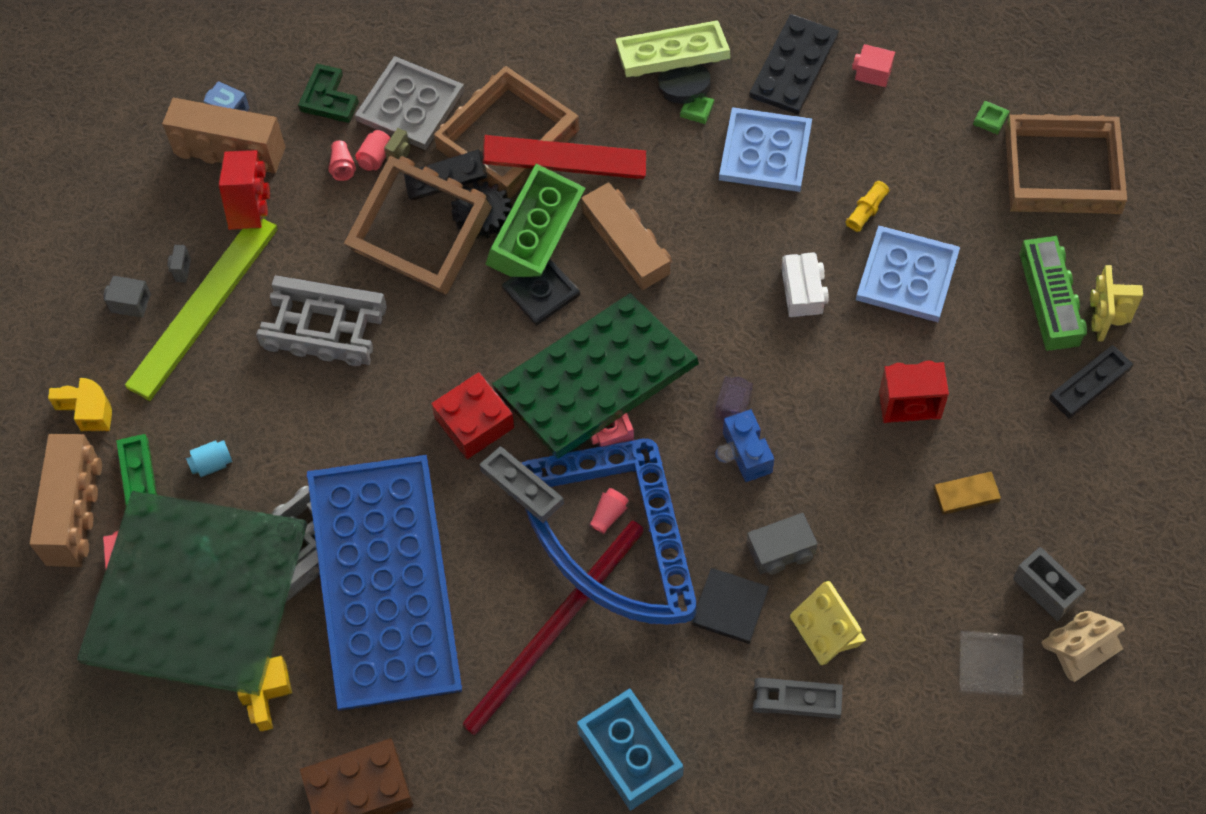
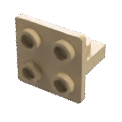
(1084, 643)

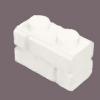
(803, 284)

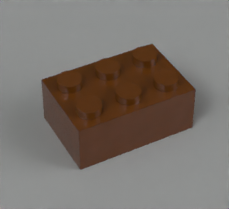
(358, 782)

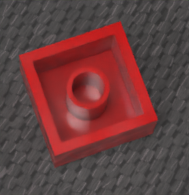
(244, 189)
(913, 392)
(473, 415)

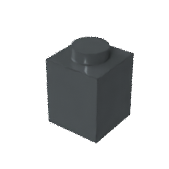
(127, 296)

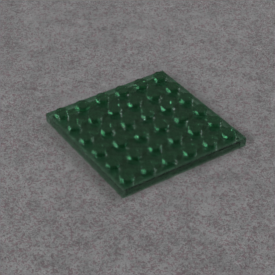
(193, 593)

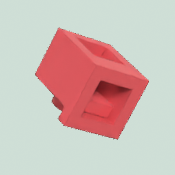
(619, 433)

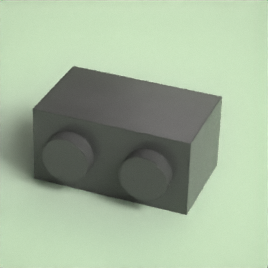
(782, 544)
(1049, 584)

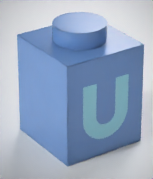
(227, 97)

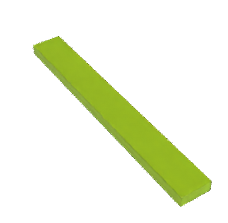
(199, 310)

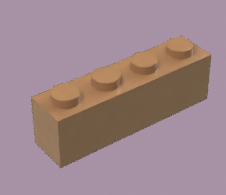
(626, 235)

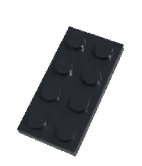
(794, 64)

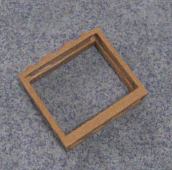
(482, 99)
(1067, 200)
(461, 246)

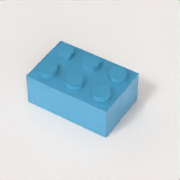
(630, 749)

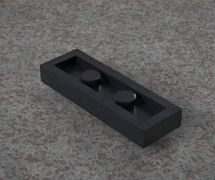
(462, 168)
(1090, 381)

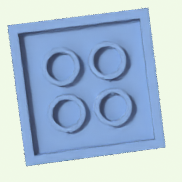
(765, 149)
(908, 273)

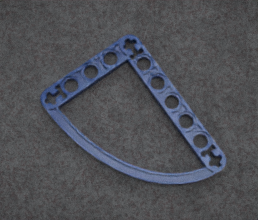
(576, 575)

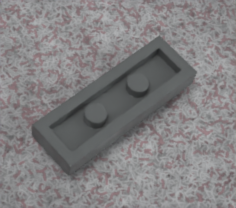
(521, 484)

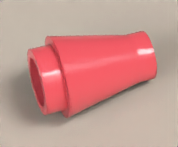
(341, 163)
(609, 509)

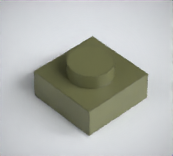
(398, 145)

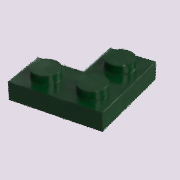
(322, 98)

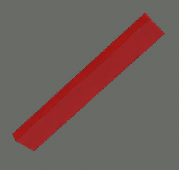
(564, 157)

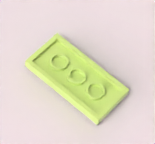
(672, 48)

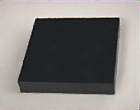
(543, 294)
(730, 605)

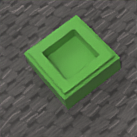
(698, 110)
(991, 117)

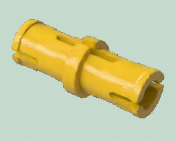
(867, 206)

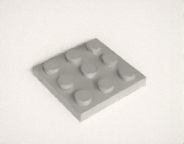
(410, 100)

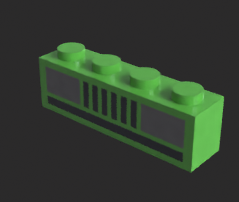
(1052, 293)

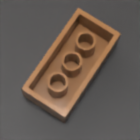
(211, 130)
(65, 500)

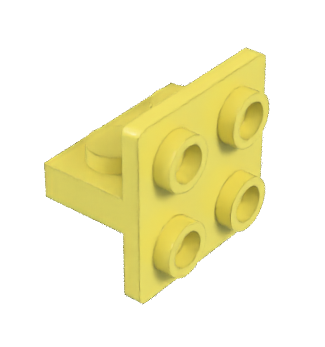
(1112, 303)
(827, 624)

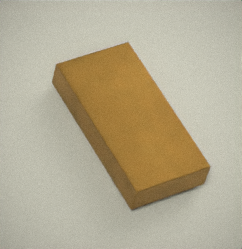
(967, 493)

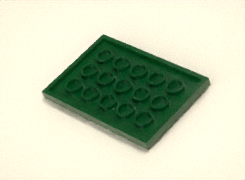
(595, 375)

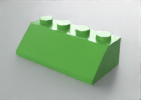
(534, 224)

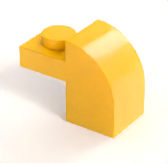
(89, 402)
(275, 685)

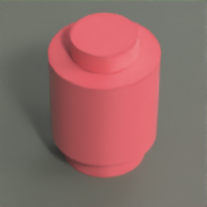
(372, 152)

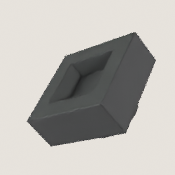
(179, 263)

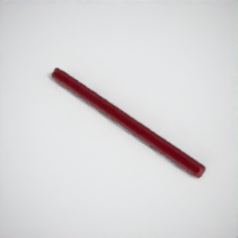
(550, 631)

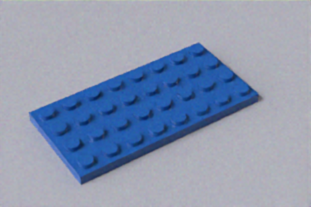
(383, 583)

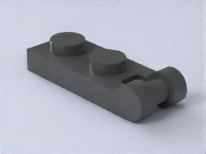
(798, 698)

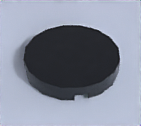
(684, 83)

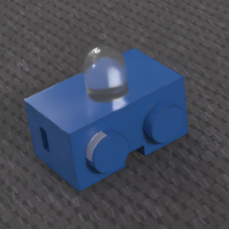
(745, 446)

